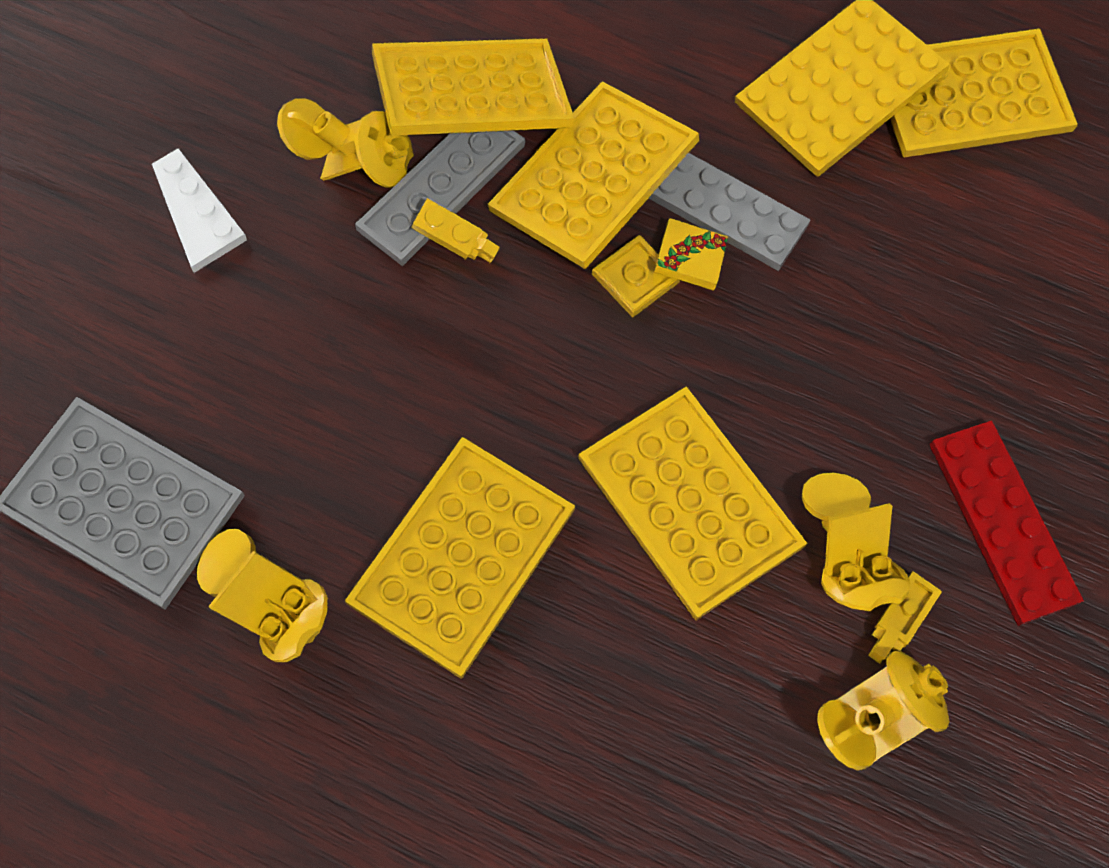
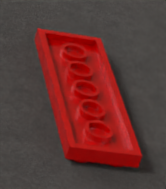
(1005, 523)

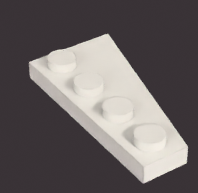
(198, 215)

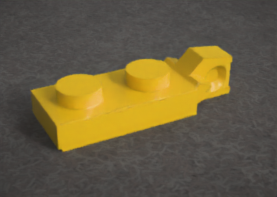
(453, 232)
(903, 619)

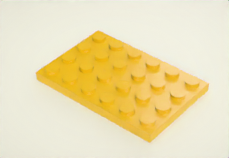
(841, 84)
(470, 86)
(990, 95)
(594, 174)
(691, 502)
(460, 557)

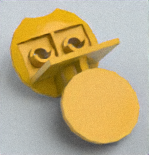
(361, 144)
(857, 543)
(261, 595)
(884, 711)

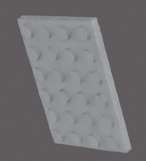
(120, 502)

